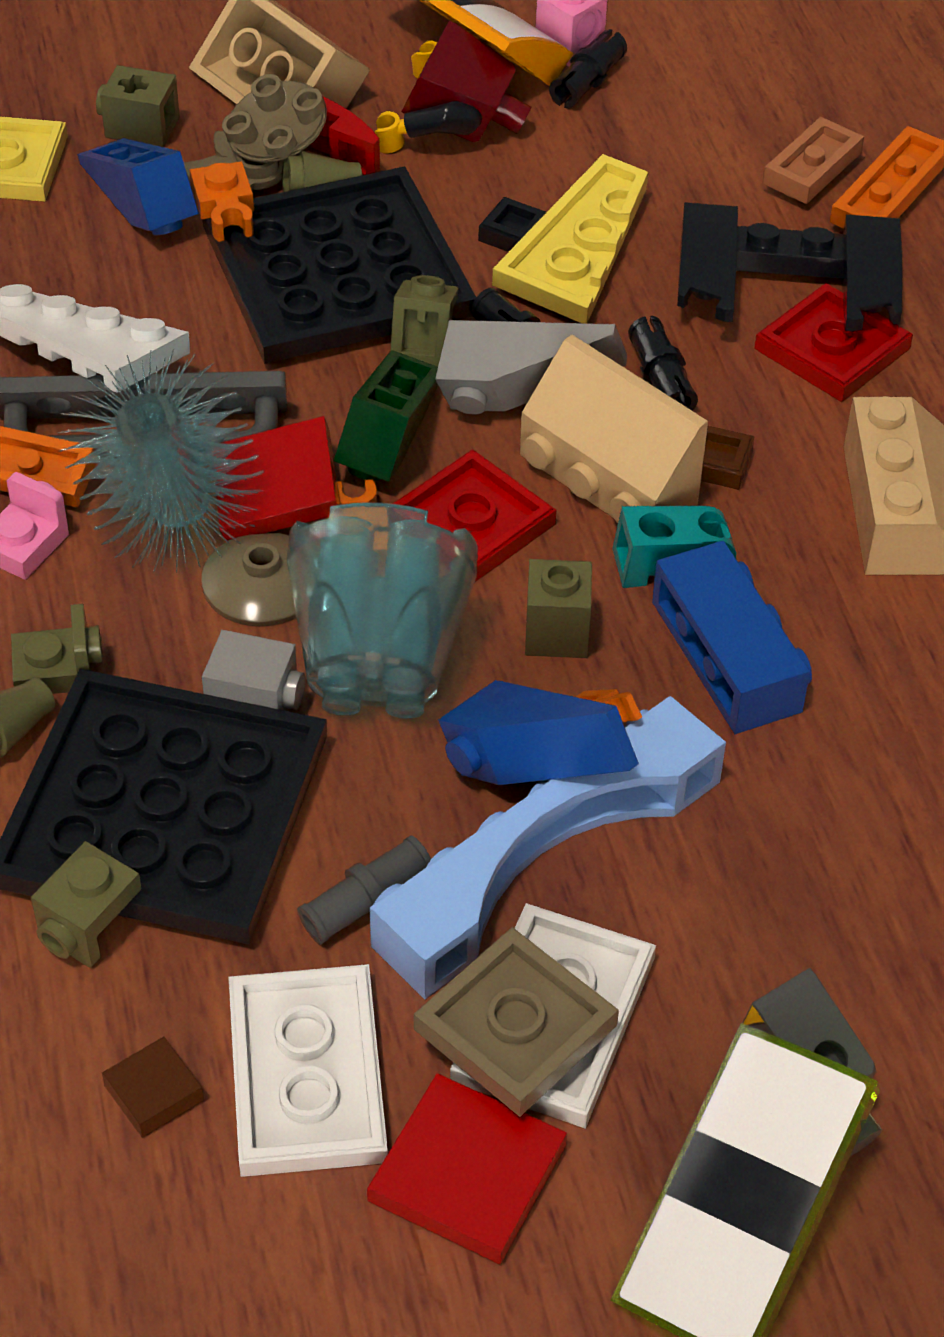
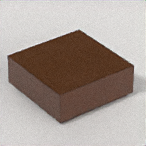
(726, 457)
(153, 1086)

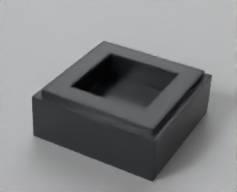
(508, 223)

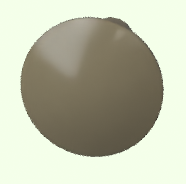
(275, 119)

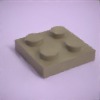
(516, 1020)

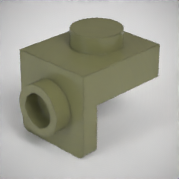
(82, 902)

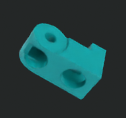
(660, 532)

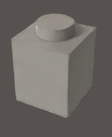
(254, 671)

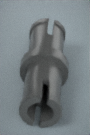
(360, 889)

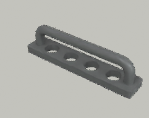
(35, 398)

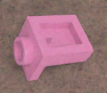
(30, 525)

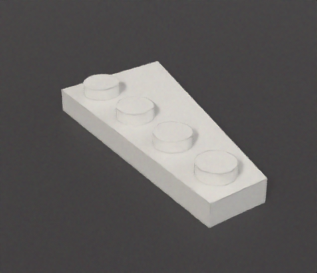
(89, 335)

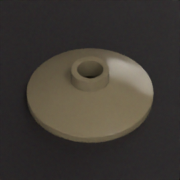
(250, 580)

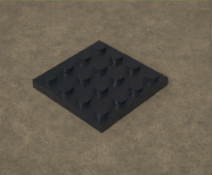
(332, 261)
(172, 787)

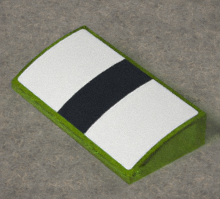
(747, 1190)

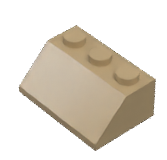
(266, 39)
(612, 434)
(897, 485)

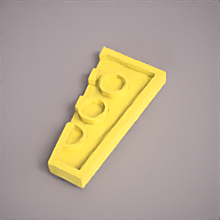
(576, 242)

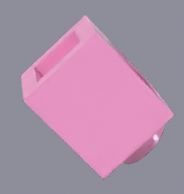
(572, 22)

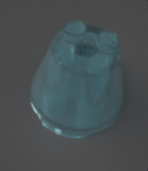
(378, 604)

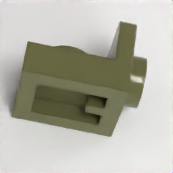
(422, 317)
(56, 653)

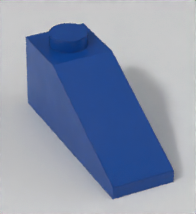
(143, 183)
(534, 735)

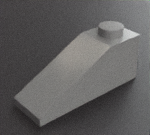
(503, 362)

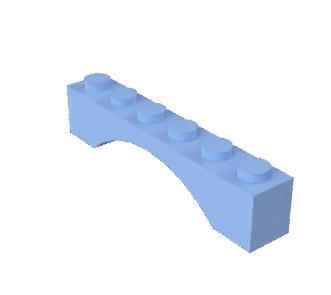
(438, 917)

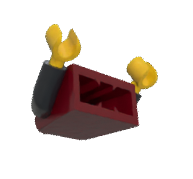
(455, 93)

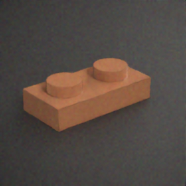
(813, 160)

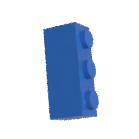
(731, 636)

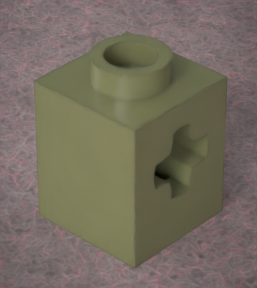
(139, 105)
(558, 608)

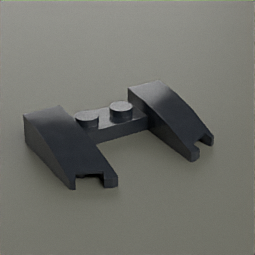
(863, 257)

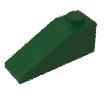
(386, 416)

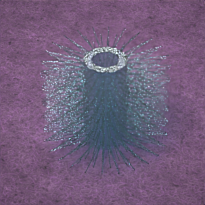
(163, 461)

